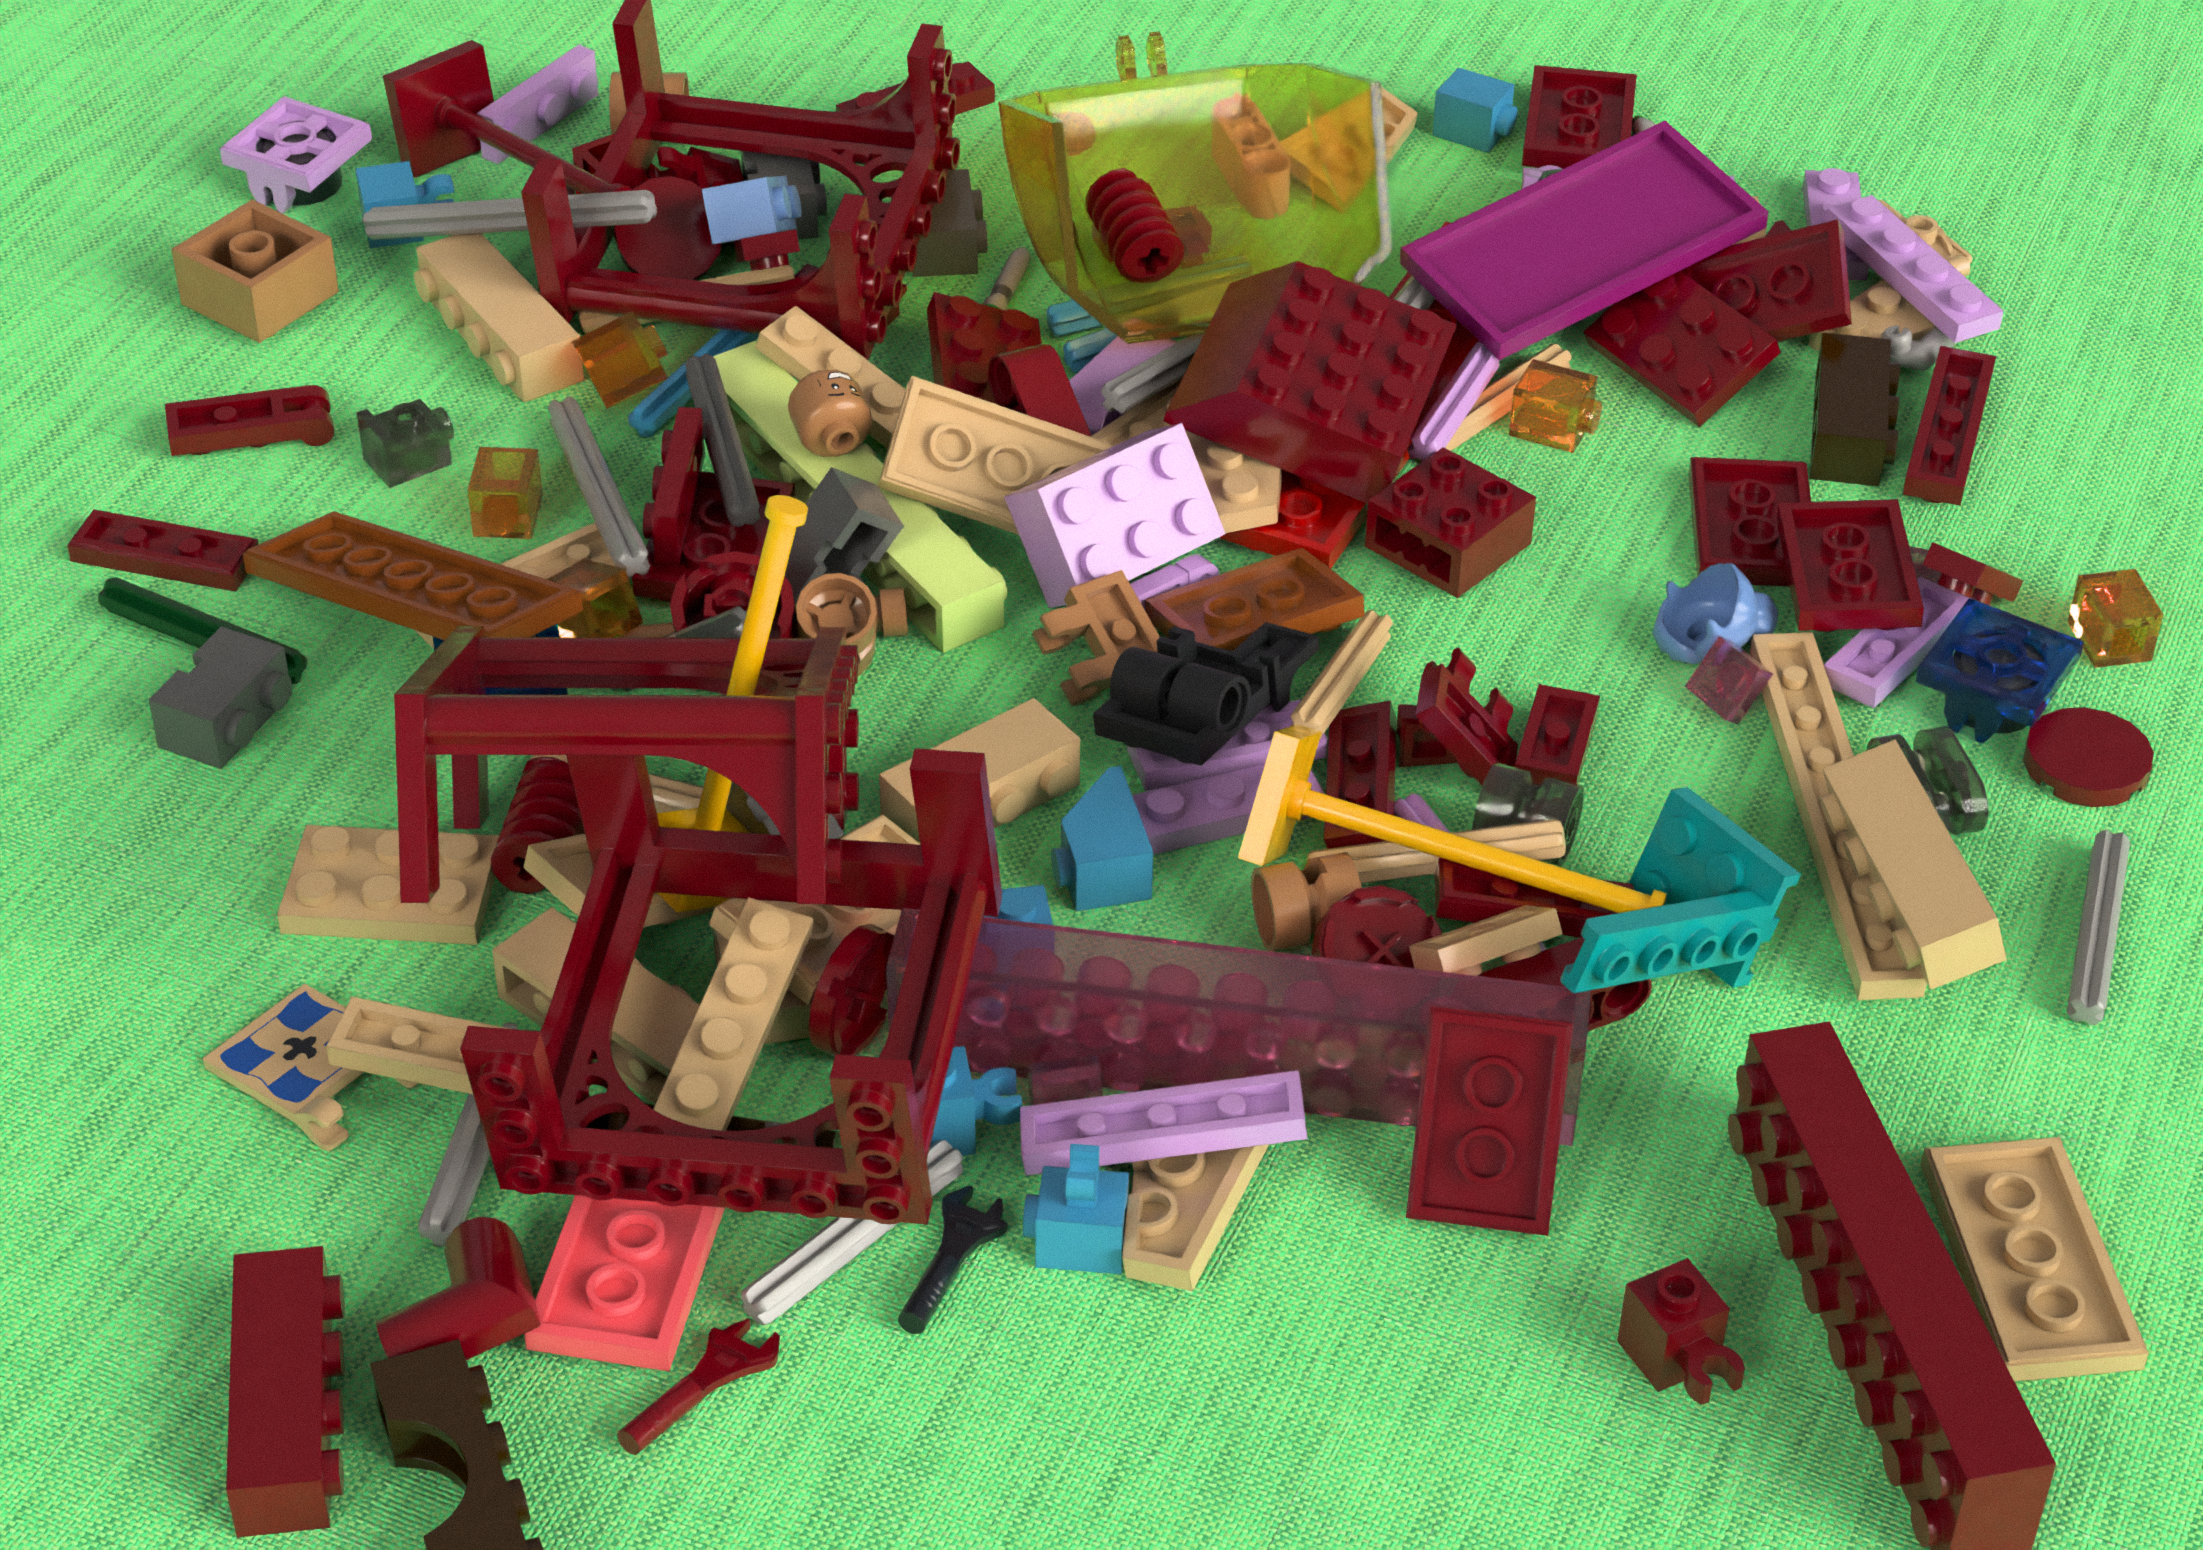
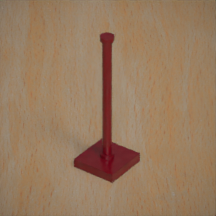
(438, 121)

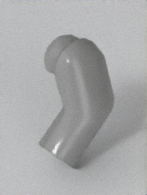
(1915, 354)

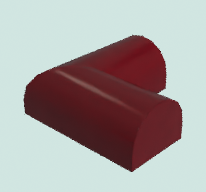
(484, 1305)

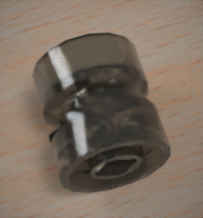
(1514, 798)

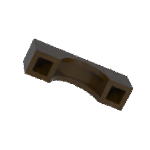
(438, 1424)

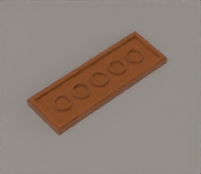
(410, 579)

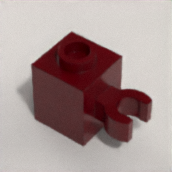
(1677, 1331)

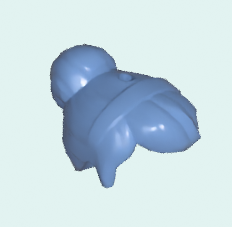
(1709, 607)

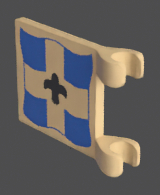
(286, 1064)

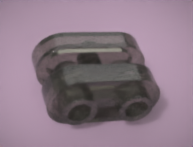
(1946, 777)

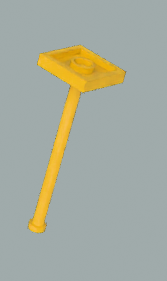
(784, 516)
(1287, 796)

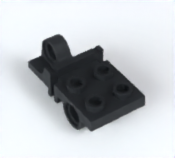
(1199, 695)

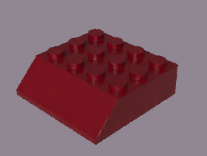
(1313, 377)

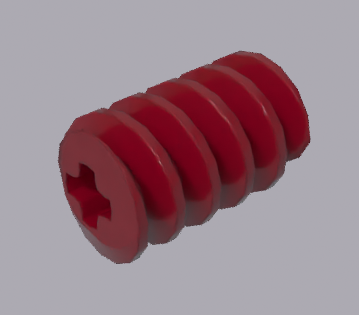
(1134, 226)
(539, 812)

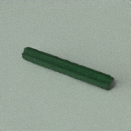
(179, 619)

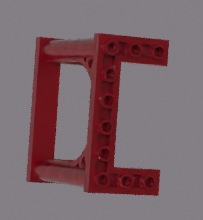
(869, 238)
(776, 745)
(883, 1106)

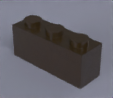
(1854, 410)

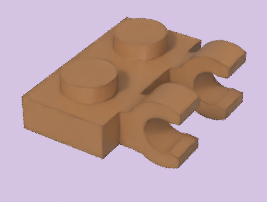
(1110, 621)

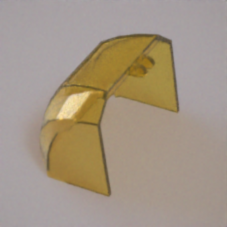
(1242, 159)

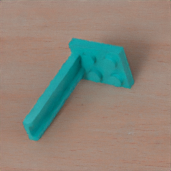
(1715, 910)

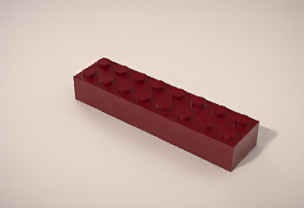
(1888, 1296)

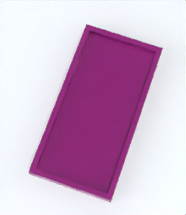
(1582, 239)

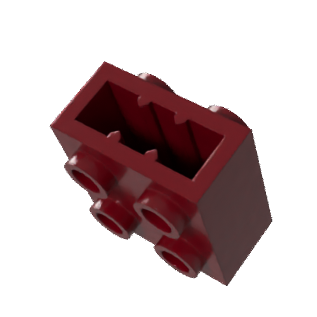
(1450, 522)

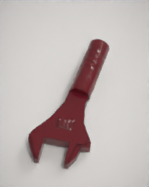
(724, 1361)

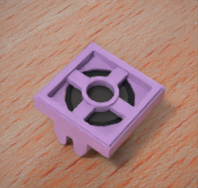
(295, 152)

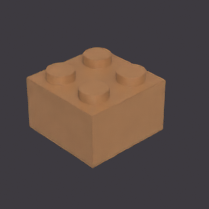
(255, 270)

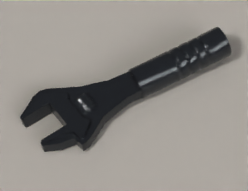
(962, 1234)

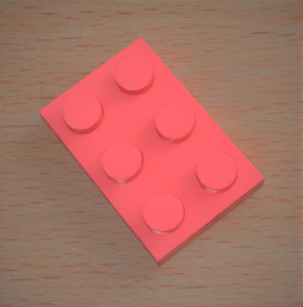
(623, 1281)

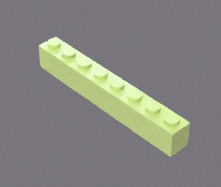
(944, 582)

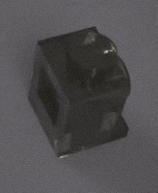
(405, 441)

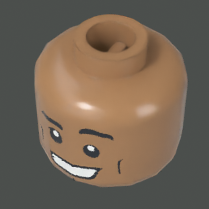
(829, 410)

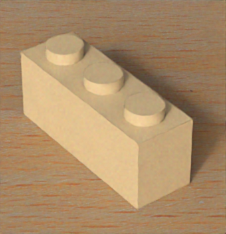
(1026, 759)

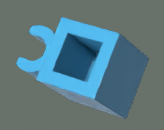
(395, 186)
(972, 1100)
(1078, 1215)

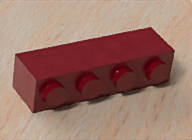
(282, 1392)

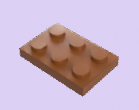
(1281, 590)

